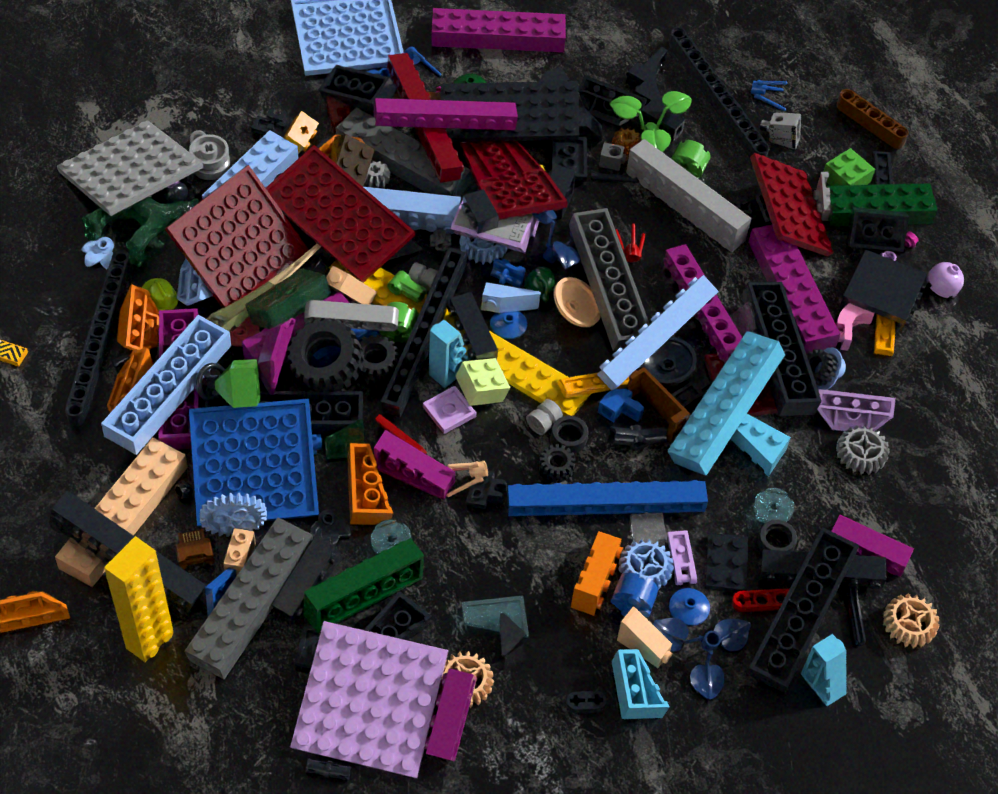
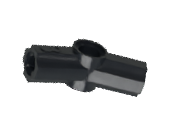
(637, 436)

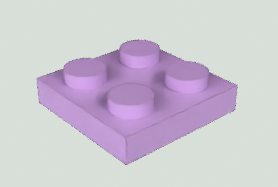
(449, 409)

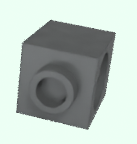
(612, 156)

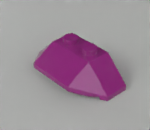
(273, 353)

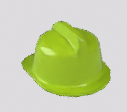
(162, 293)

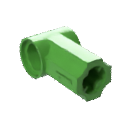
(402, 284)

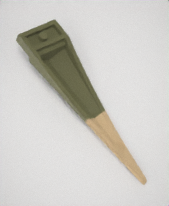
(235, 313)

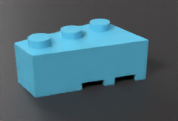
(761, 442)
(827, 669)
(635, 688)

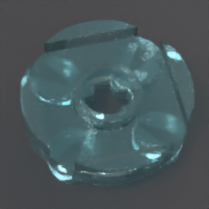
(769, 497)
(388, 528)

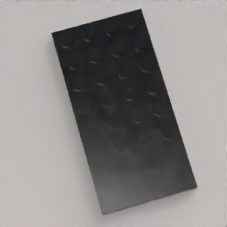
(543, 109)

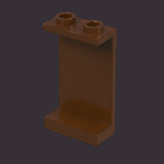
(667, 406)

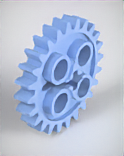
(232, 512)

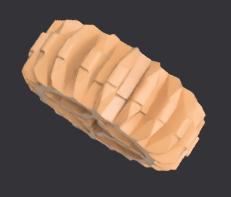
(912, 615)
(477, 668)

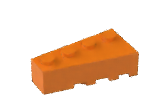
(366, 493)
(595, 575)

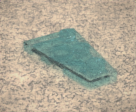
(486, 612)

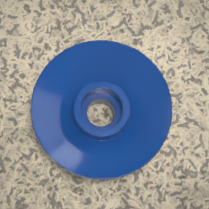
(508, 329)
(689, 614)

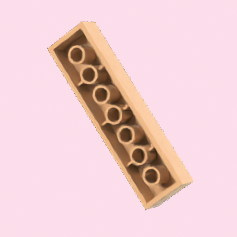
(128, 503)

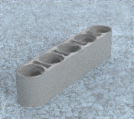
(354, 315)

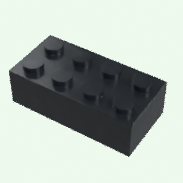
(356, 88)

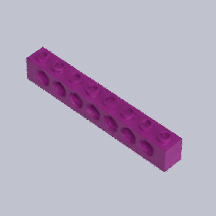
(712, 315)

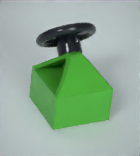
(236, 384)

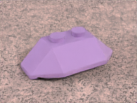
(847, 410)

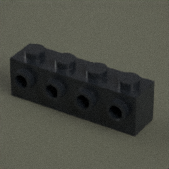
(472, 327)

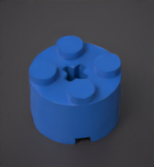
(636, 593)

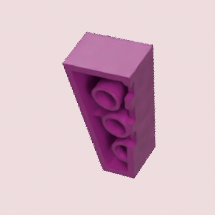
(412, 466)

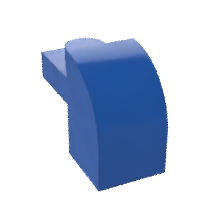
(619, 402)

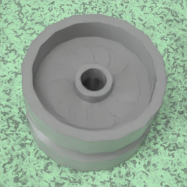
(214, 155)

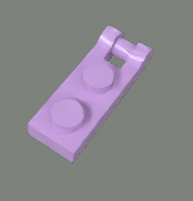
(682, 557)

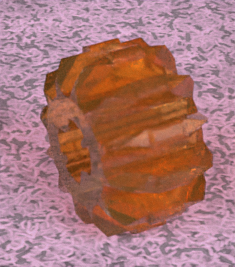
(626, 138)

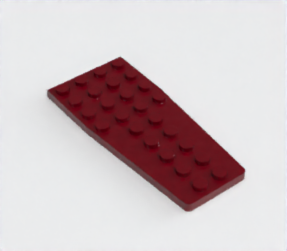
(511, 178)

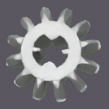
(377, 175)

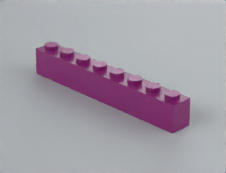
(445, 114)

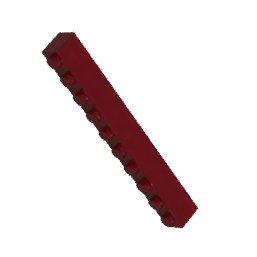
(434, 140)

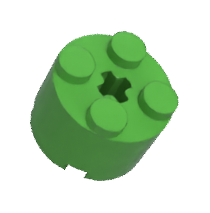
(691, 157)
(406, 322)

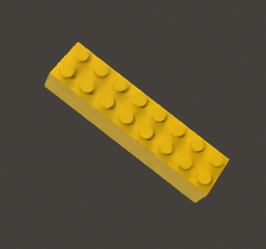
(139, 599)

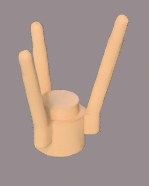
(476, 470)

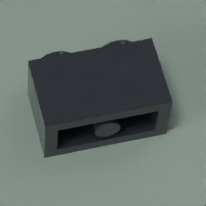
(480, 211)

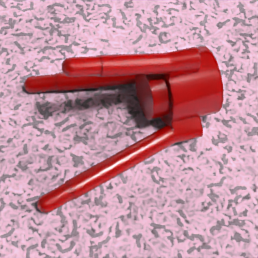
(632, 252)

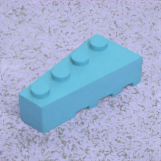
(445, 353)

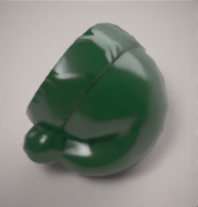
(541, 280)

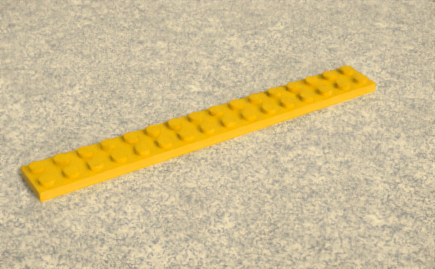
(518, 366)

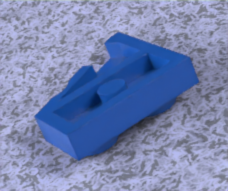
(217, 588)

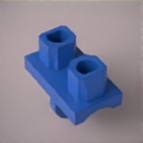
(508, 273)

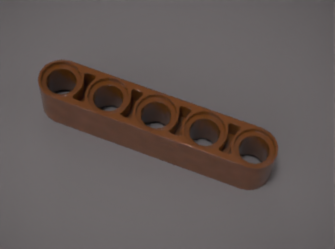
(872, 119)

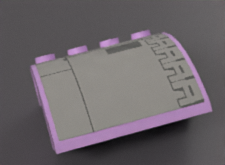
(511, 232)

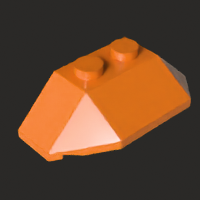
(138, 320)
(129, 376)
(30, 610)

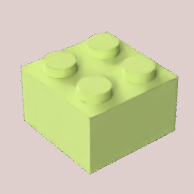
(482, 381)

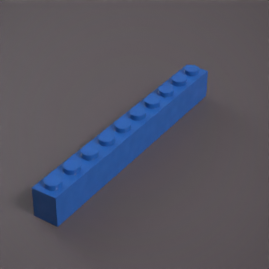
(606, 498)

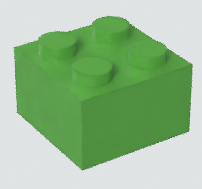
(849, 170)

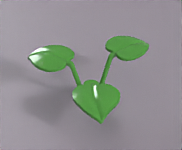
(628, 107)

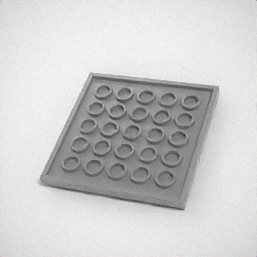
(129, 167)

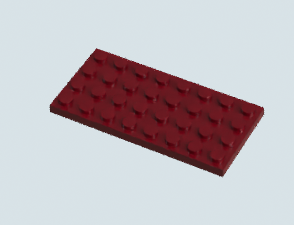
(339, 214)

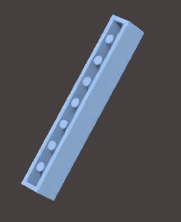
(652, 337)

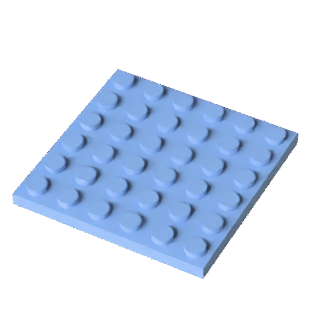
(345, 34)

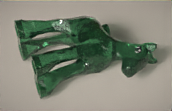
(148, 212)

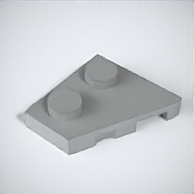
(822, 197)

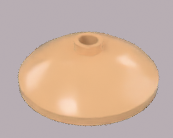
(576, 302)

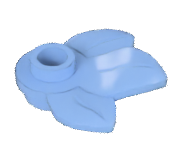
(97, 254)

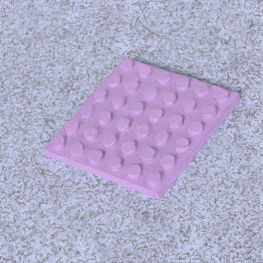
(369, 699)

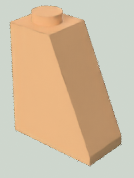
(350, 286)
(640, 634)

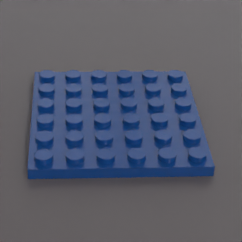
(258, 454)

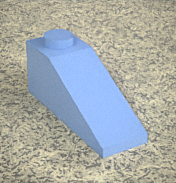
(508, 299)

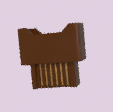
(193, 549)

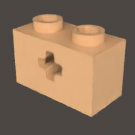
(239, 549)

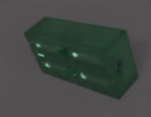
(287, 298)

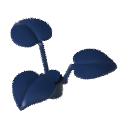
(566, 254)
(729, 632)

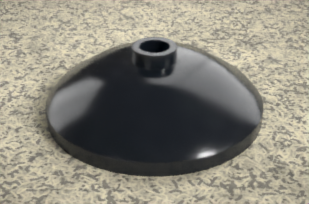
(673, 354)

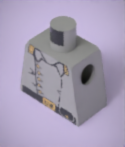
(783, 129)

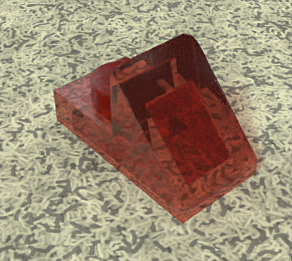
(336, 111)

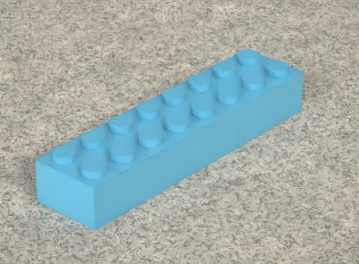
(726, 403)

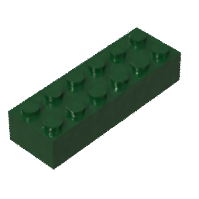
(913, 199)
(363, 584)

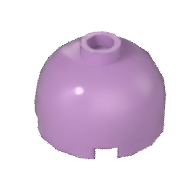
(945, 279)

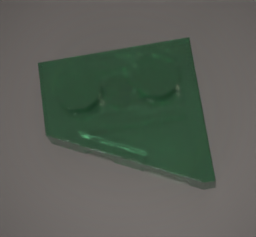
(338, 443)

